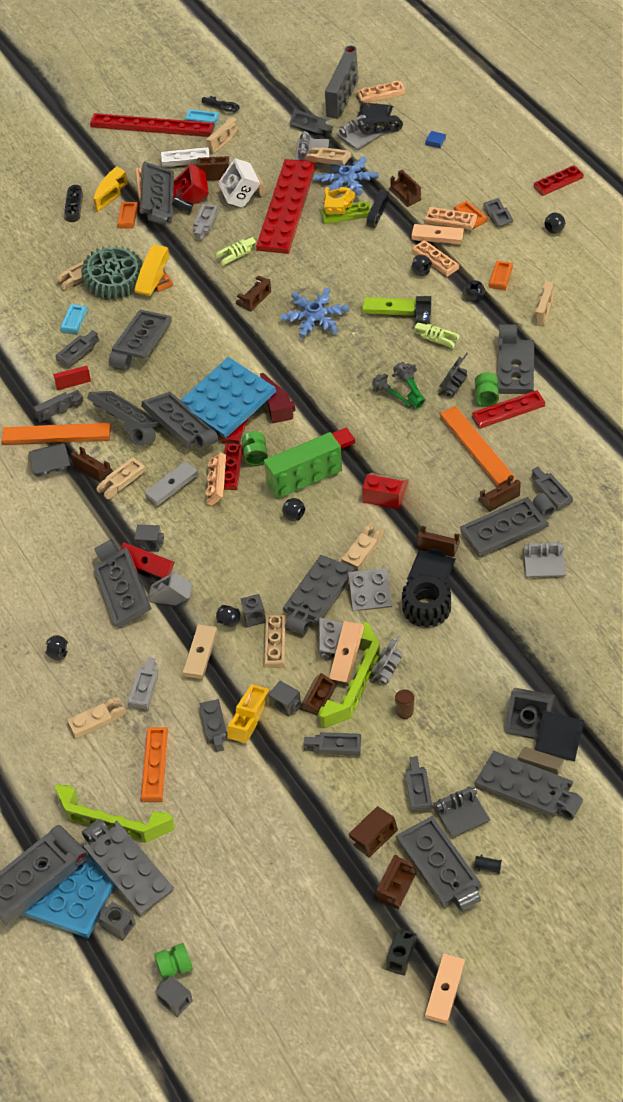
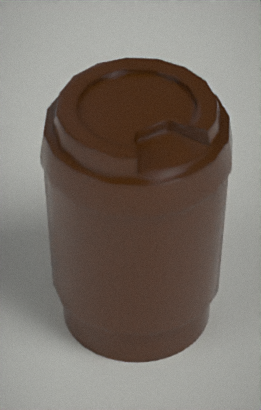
(404, 703)

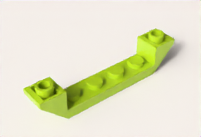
(335, 712)
(158, 824)

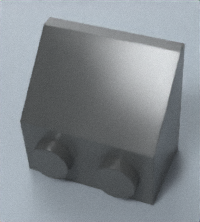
(49, 458)
(526, 711)

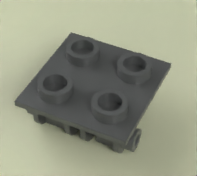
(454, 378)
(461, 811)

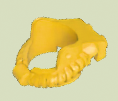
(338, 205)

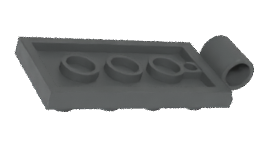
(157, 193)
(179, 420)
(508, 524)
(120, 583)
(316, 593)
(528, 786)
(440, 864)
(126, 866)

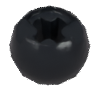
(554, 223)
(421, 265)
(474, 290)
(293, 509)
(228, 615)
(56, 647)

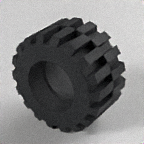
(426, 588)

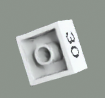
(239, 183)

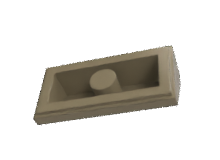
(541, 760)

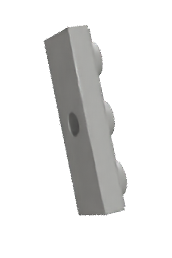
(171, 483)

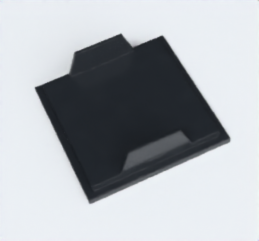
(375, 109)
(433, 563)
(559, 735)

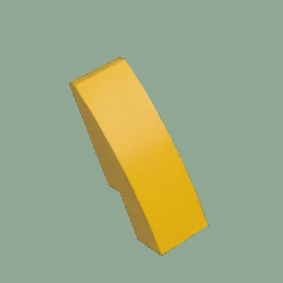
(110, 188)
(152, 270)
(247, 713)

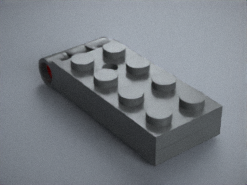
(342, 83)
(27, 881)

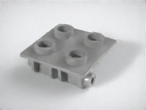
(353, 135)
(304, 145)
(544, 559)
(370, 589)
(329, 637)
(388, 663)

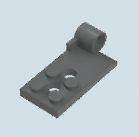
(138, 338)
(515, 352)
(137, 421)

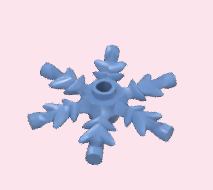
(346, 176)
(314, 312)

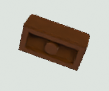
(318, 694)

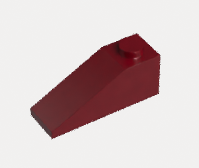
(279, 404)

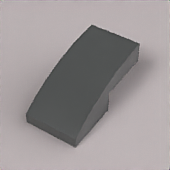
(497, 213)

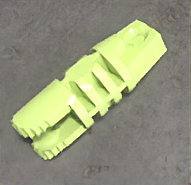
(236, 250)
(436, 334)

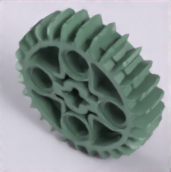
(111, 273)

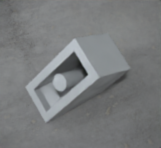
(170, 590)

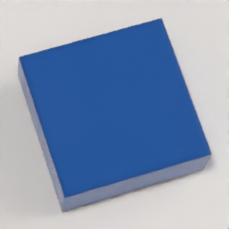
(435, 139)

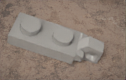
(204, 220)
(144, 685)

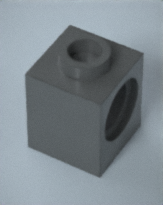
(149, 537)
(253, 610)
(284, 698)
(121, 927)
(173, 995)

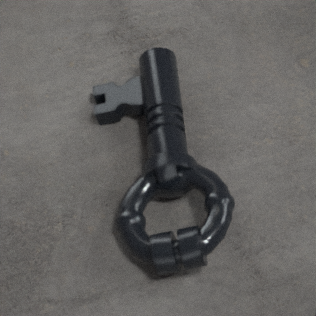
(222, 104)

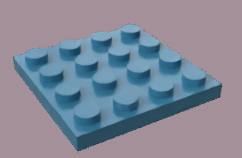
(228, 396)
(75, 901)

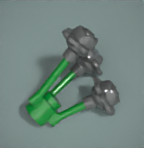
(404, 372)

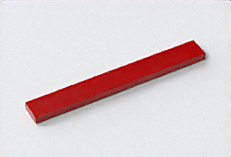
(154, 125)

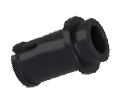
(182, 204)
(487, 864)

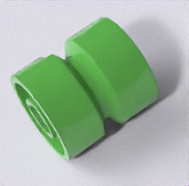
(486, 389)
(254, 448)
(173, 961)

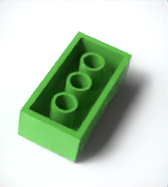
(303, 465)

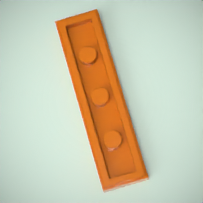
(154, 764)

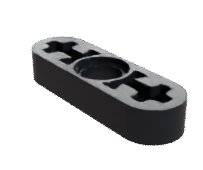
(392, 126)
(76, 207)
(377, 208)

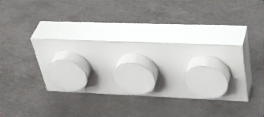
(183, 157)

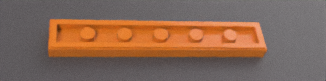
(56, 433)
(476, 445)

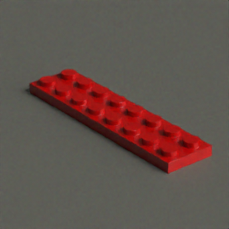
(286, 206)

